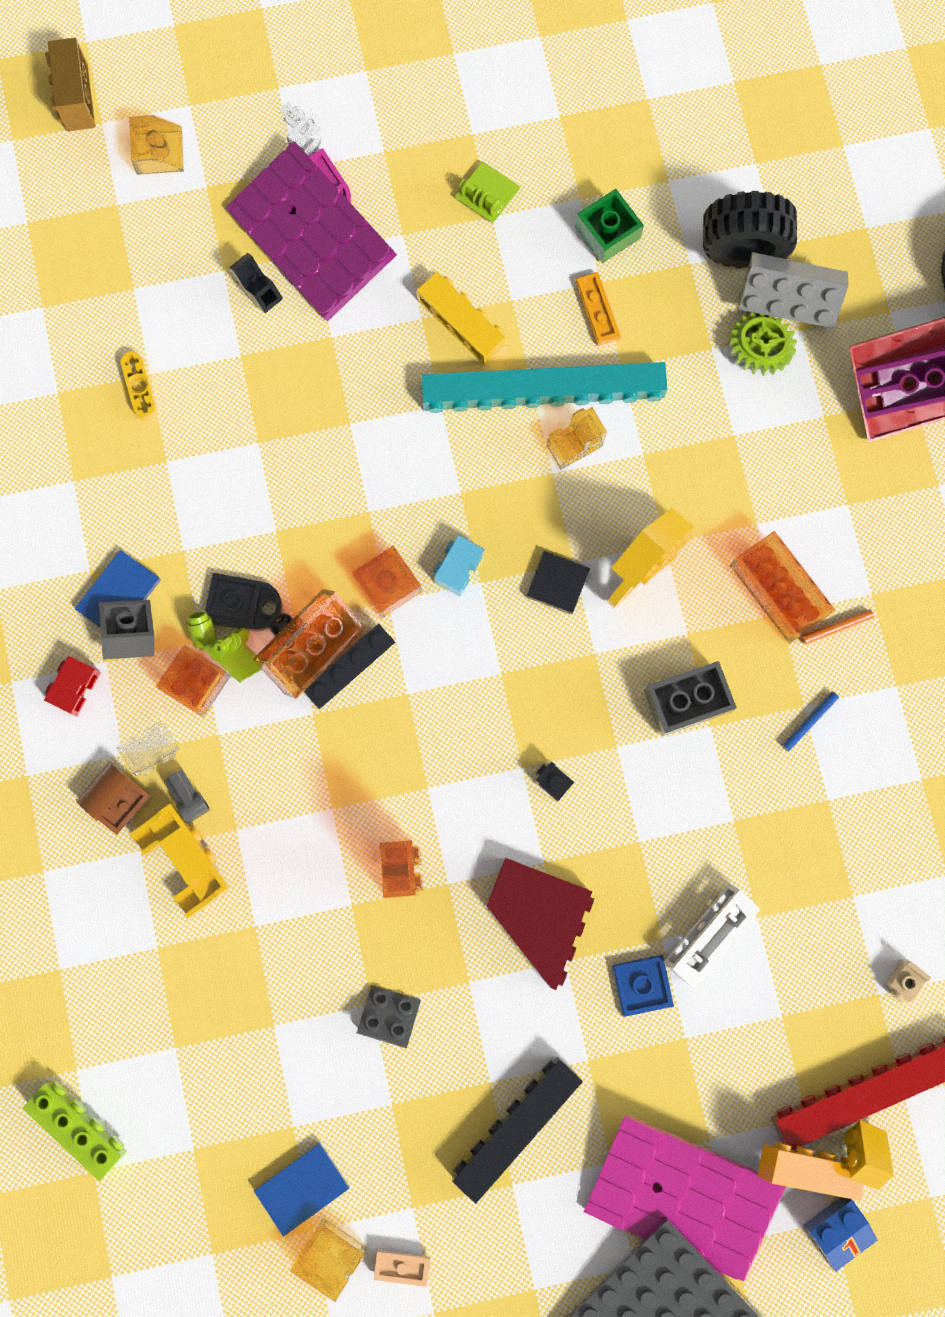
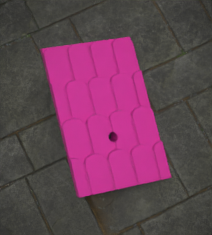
(704, 1194)

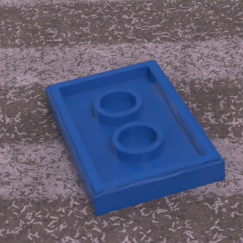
(120, 581)
(301, 1189)

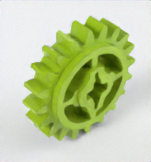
(756, 349)

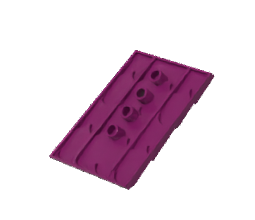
(311, 231)

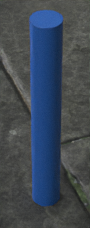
(810, 721)

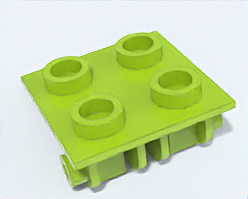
(487, 192)
(234, 655)

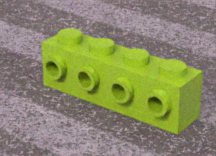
(75, 1130)

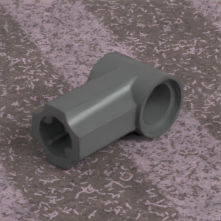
(189, 801)

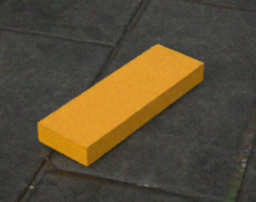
(597, 308)

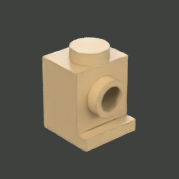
(905, 971)

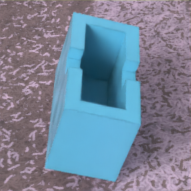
(460, 559)

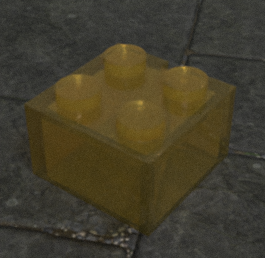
(328, 1259)

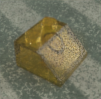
(155, 145)

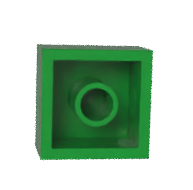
(609, 225)

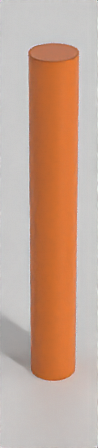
(837, 626)

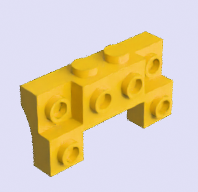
(188, 856)

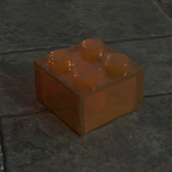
(387, 582)
(193, 681)

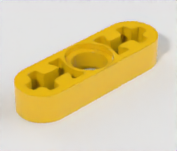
(131, 378)

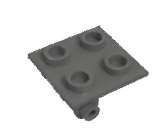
(388, 1016)

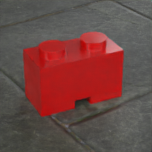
(71, 685)

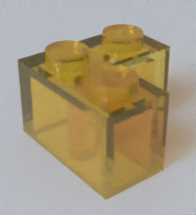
(577, 440)

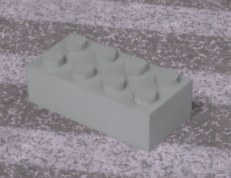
(793, 290)

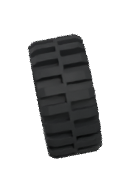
(747, 225)

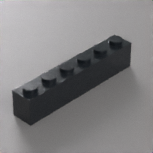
(516, 1130)

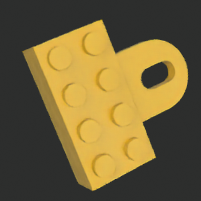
(650, 553)

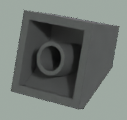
(126, 629)

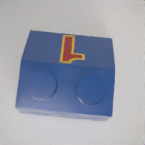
(840, 1232)

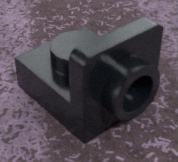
(553, 781)

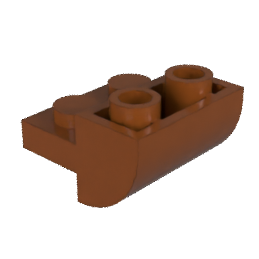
(112, 798)

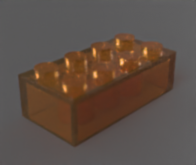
(782, 587)
(309, 643)
(399, 869)

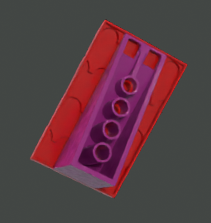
(901, 379)

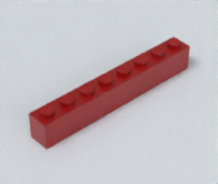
(861, 1096)

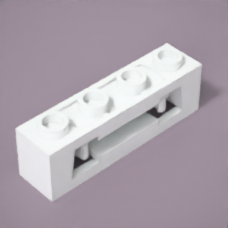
(712, 936)

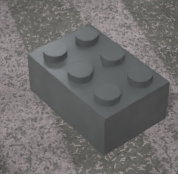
(690, 698)

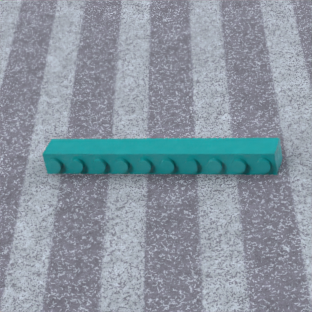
(544, 386)

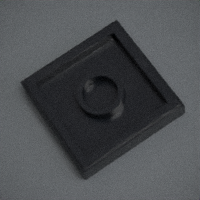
(558, 582)

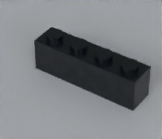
(349, 666)

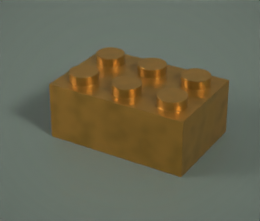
(70, 84)

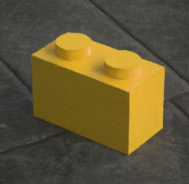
(868, 1155)

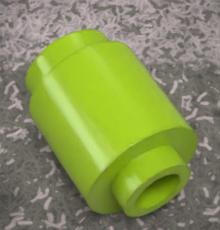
(201, 629)

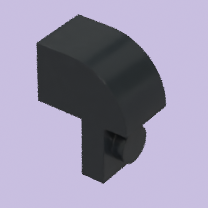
(255, 284)

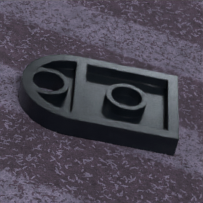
(240, 602)

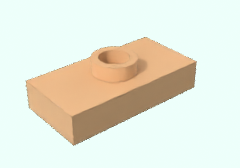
(402, 1268)

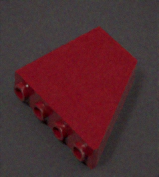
(540, 916)

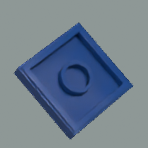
(642, 985)

